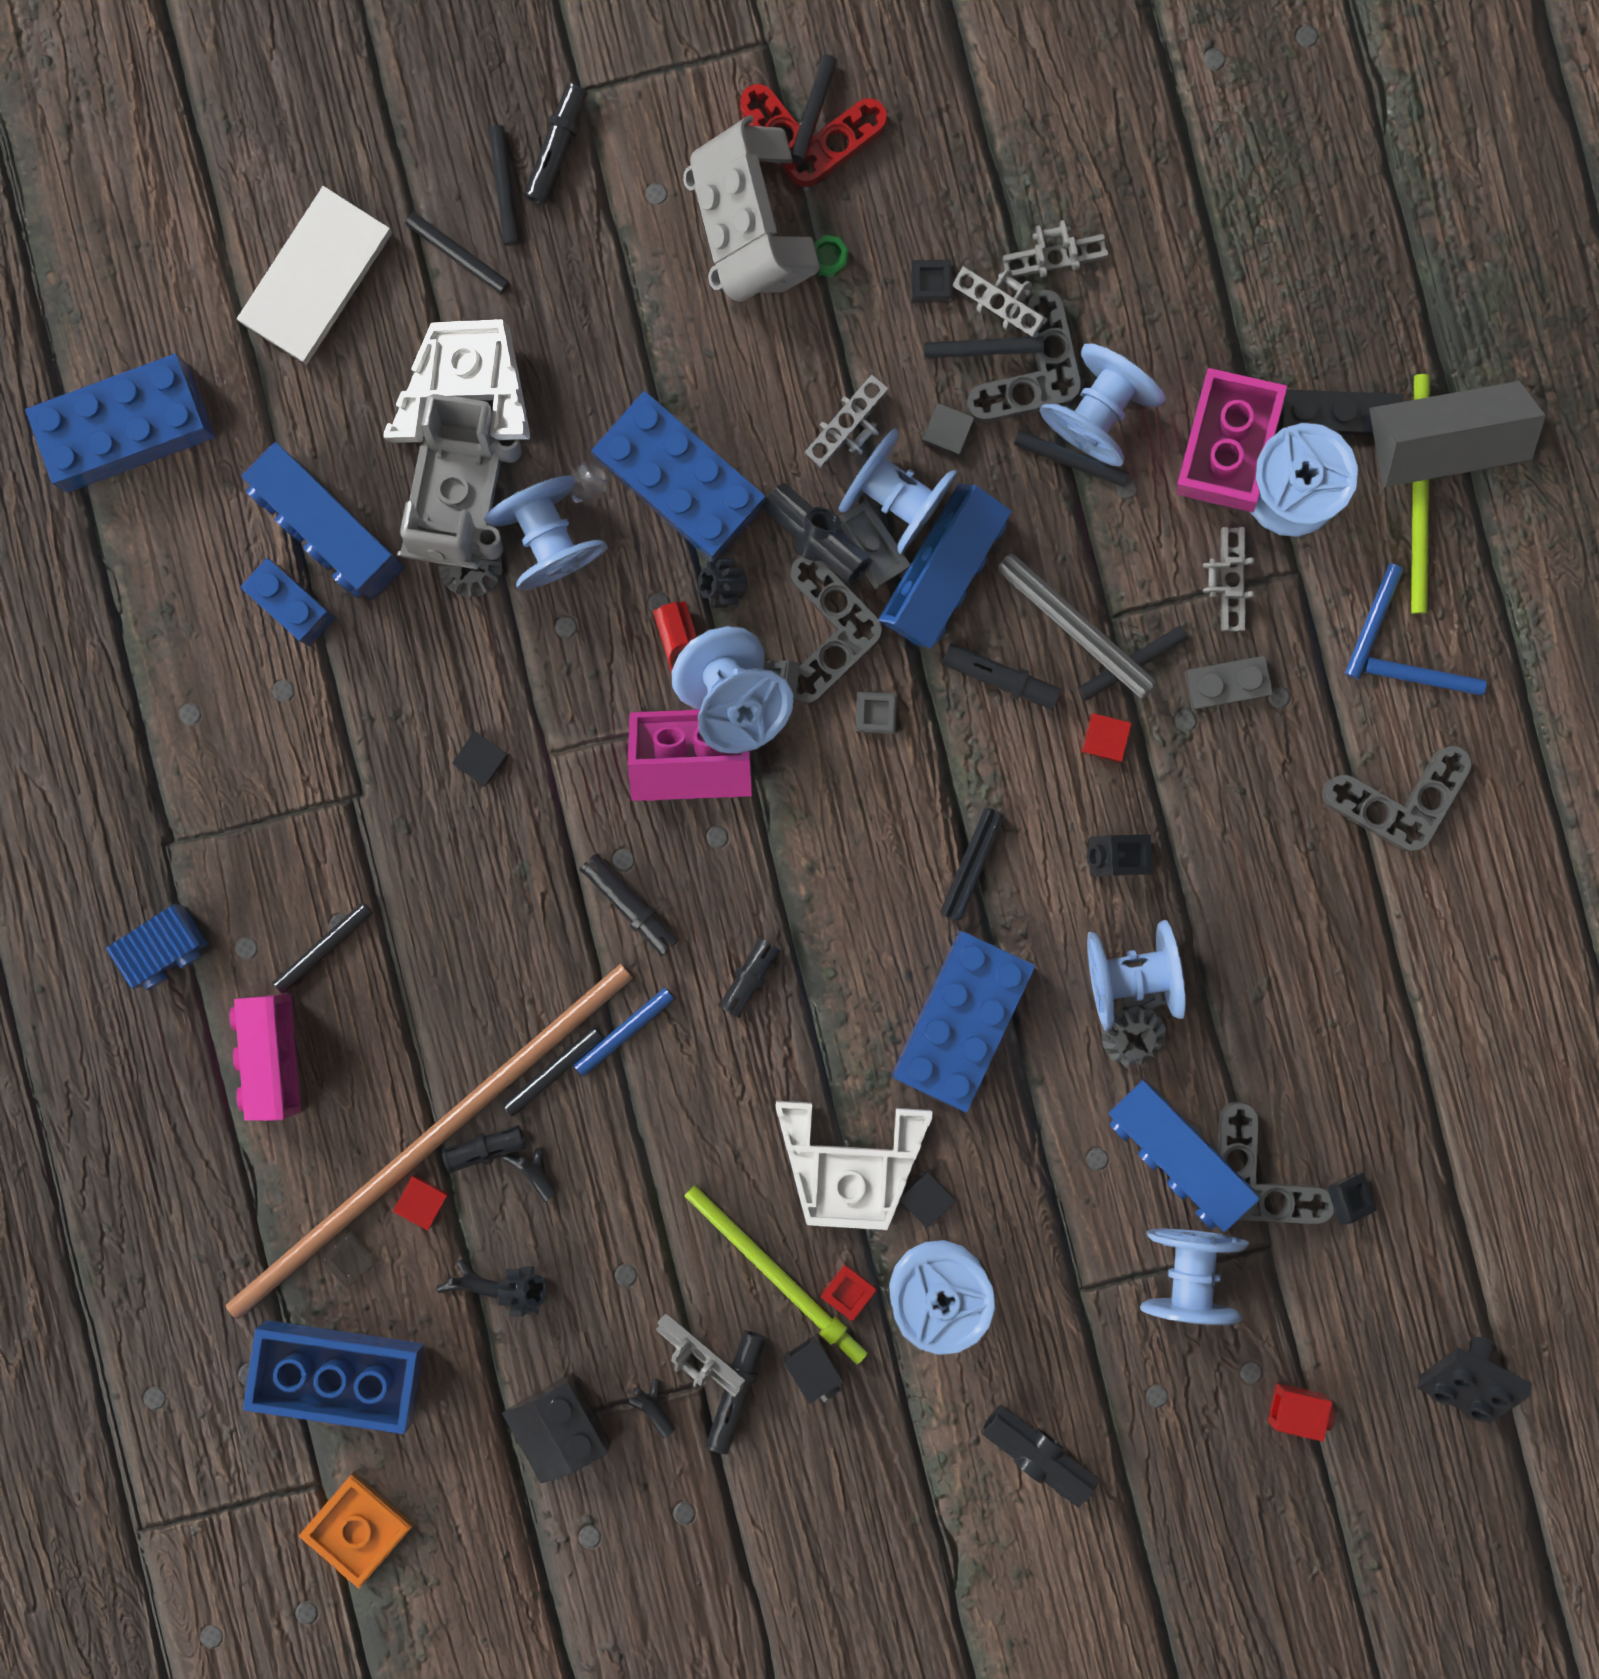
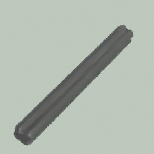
(1076, 625)

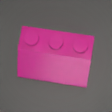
(674, 761)
(266, 1057)

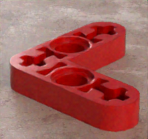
(824, 159)

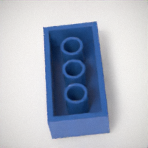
(120, 423)
(678, 476)
(315, 515)
(962, 1021)
(333, 1376)

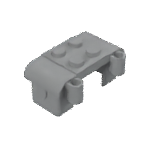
(740, 216)
(455, 485)

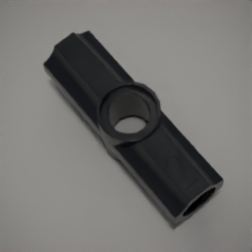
(817, 534)
(1039, 1455)

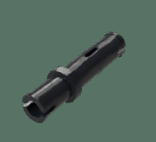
(561, 130)
(1001, 676)
(629, 905)
(745, 1365)

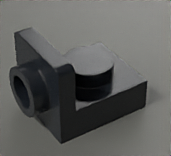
(1120, 855)

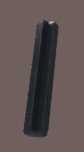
(972, 864)

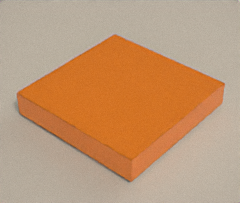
(356, 1530)

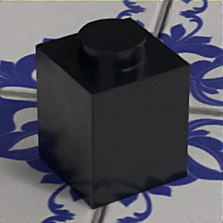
(814, 1370)

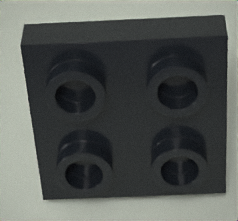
(1474, 1382)

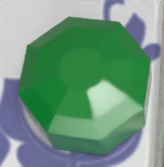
(831, 255)

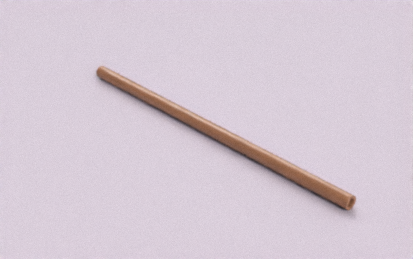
(429, 1141)

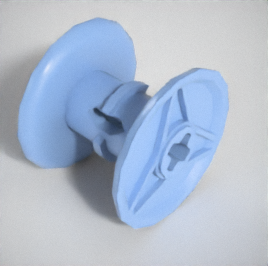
(1103, 404)
(1303, 479)
(896, 490)
(545, 532)
(735, 695)
(1115, 980)
(1194, 1276)
(945, 1324)

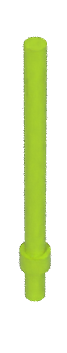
(1420, 523)
(831, 1328)

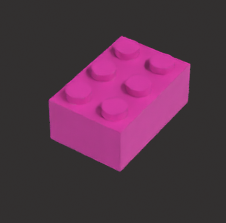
(1227, 437)

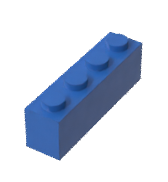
(945, 565)
(1183, 1155)

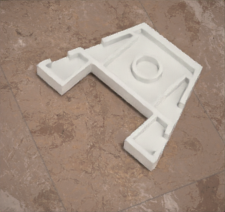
(469, 363)
(850, 1183)

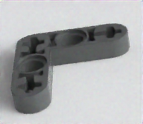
(1041, 381)
(843, 637)
(1413, 810)
(1258, 1211)

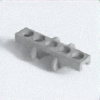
(1041, 252)
(1019, 309)
(859, 418)
(1226, 591)
(688, 1344)

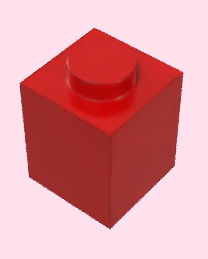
(1301, 1412)

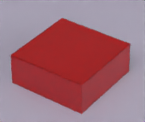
(1106, 737)
(420, 1202)
(848, 1292)

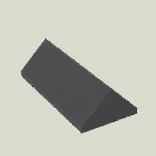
(1455, 433)

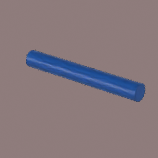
(1374, 621)
(1425, 676)
(624, 1032)

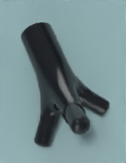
(534, 1173)
(469, 1282)
(653, 1409)

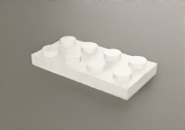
(314, 275)

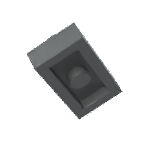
(871, 535)
(1228, 682)

